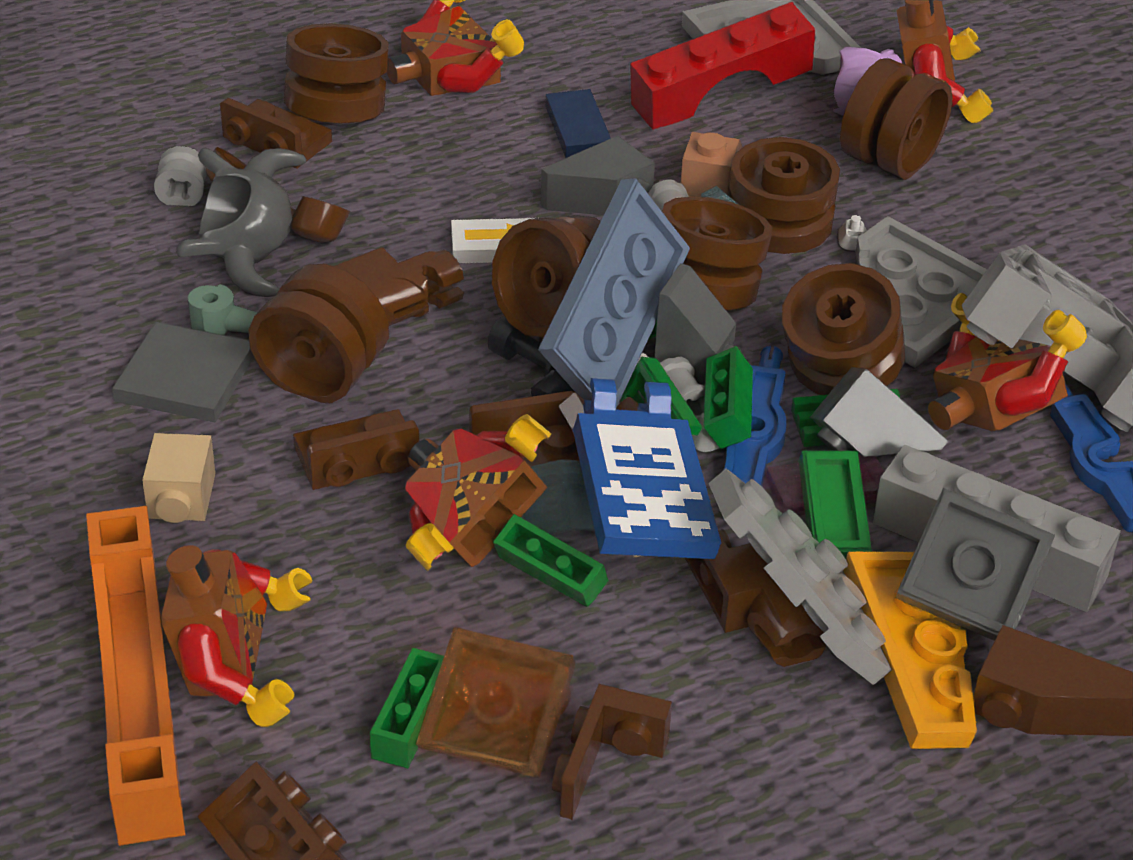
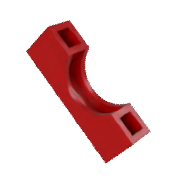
(674, 81)

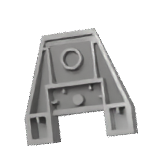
(1019, 296)

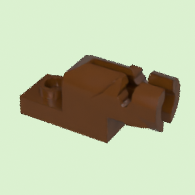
(410, 284)
(748, 597)

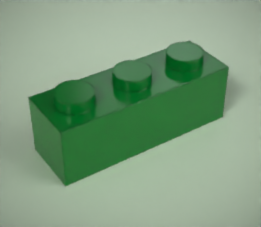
(728, 397)
(550, 560)
(402, 716)

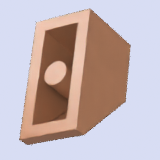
(708, 162)

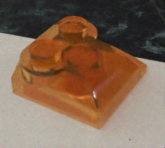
(497, 702)

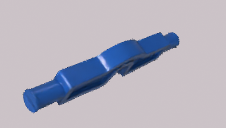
(1090, 443)
(751, 456)

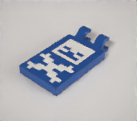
(643, 477)

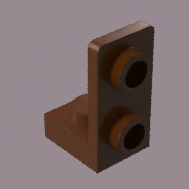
(617, 718)

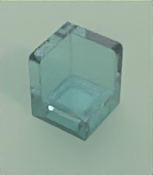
(565, 500)

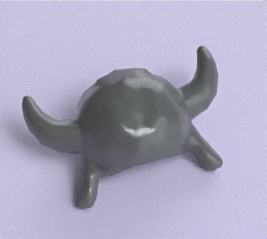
(244, 216)

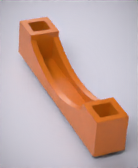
(135, 679)

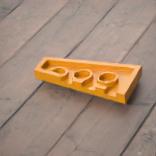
(924, 653)

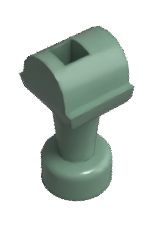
(214, 311)

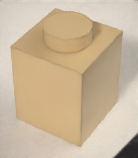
(179, 477)

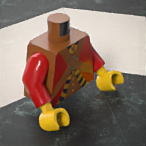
(929, 47)
(452, 52)
(999, 383)
(471, 489)
(217, 622)

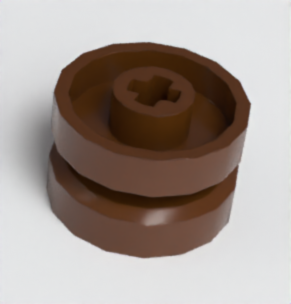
(335, 73)
(895, 118)
(790, 187)
(723, 245)
(536, 268)
(843, 321)
(319, 333)

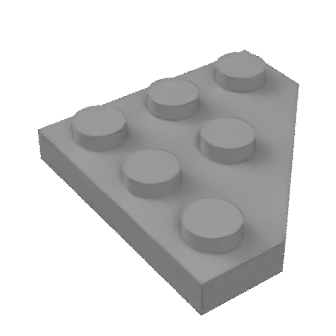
(828, 34)
(925, 279)
(805, 572)

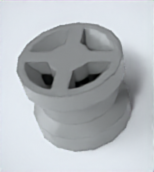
(175, 168)

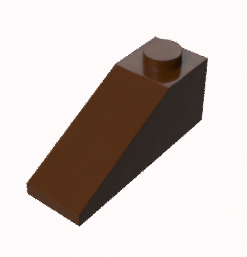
(1052, 689)

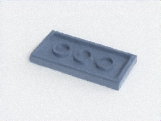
(614, 293)

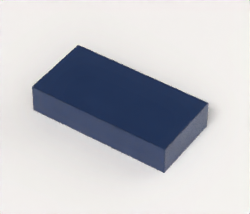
(576, 120)

